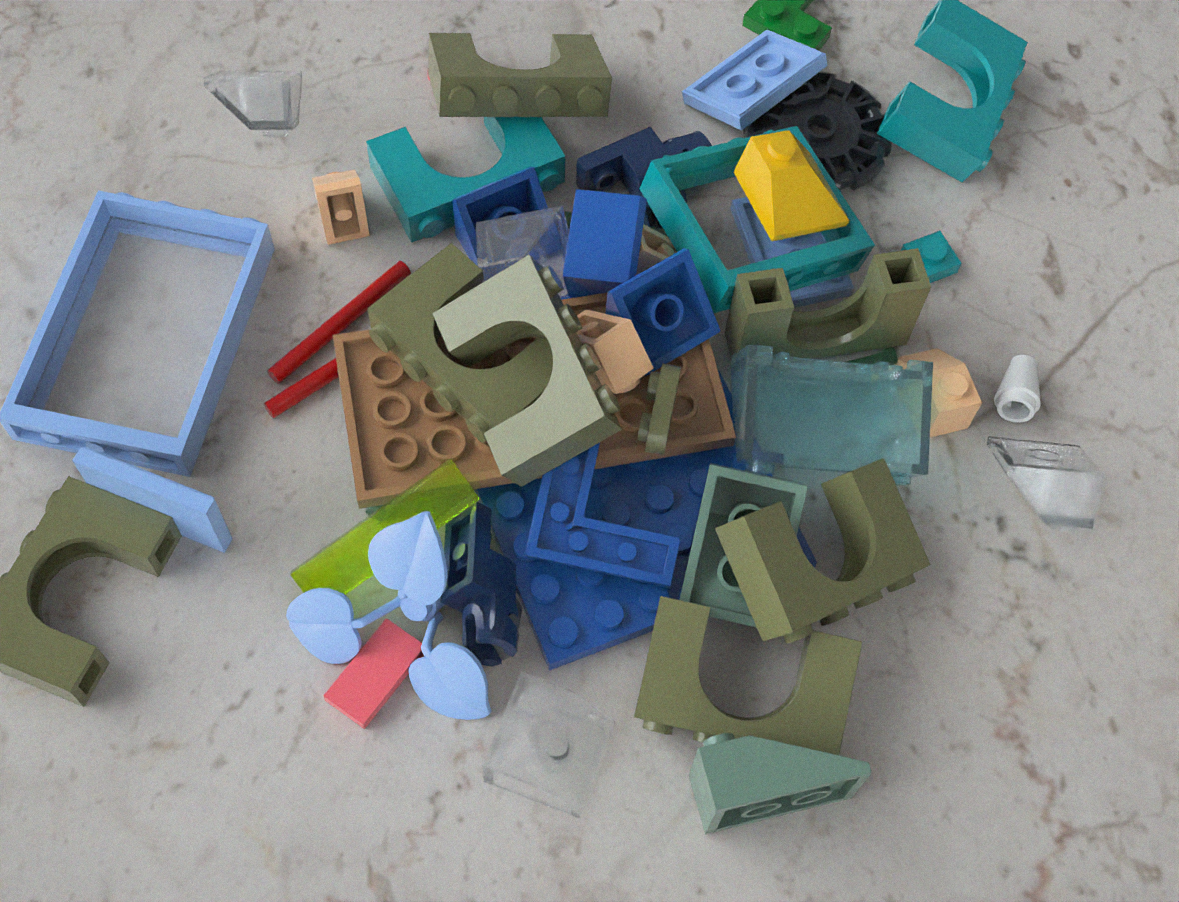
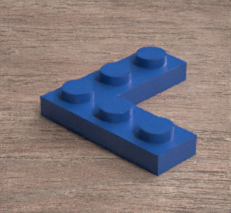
(568, 538)

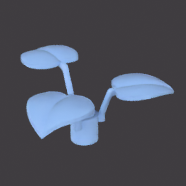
(413, 561)

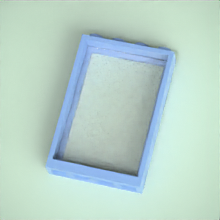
(140, 333)

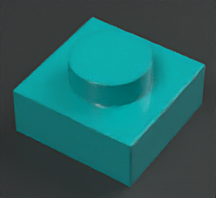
(936, 255)

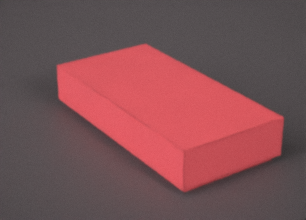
(374, 673)

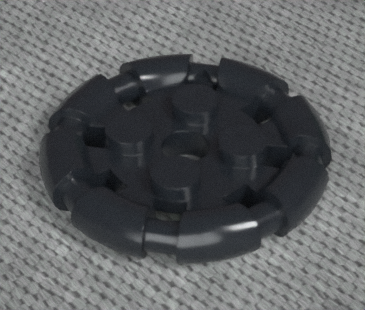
(842, 123)

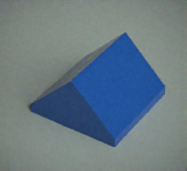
(499, 199)
(602, 241)
(666, 308)

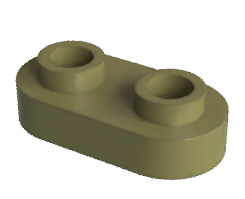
(656, 425)

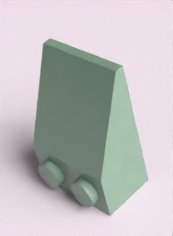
(726, 497)
(765, 779)

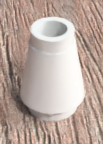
(1019, 390)

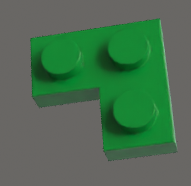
(787, 20)

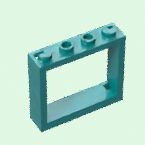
(841, 254)

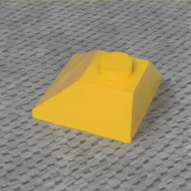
(787, 187)

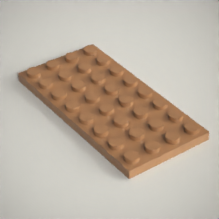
(404, 433)

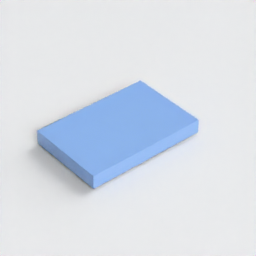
(754, 79)
(761, 248)
(192, 511)

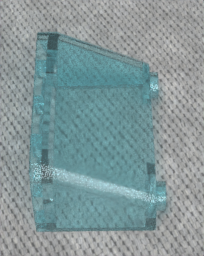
(830, 413)

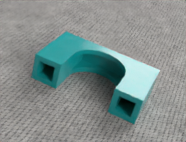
(989, 63)
(425, 196)

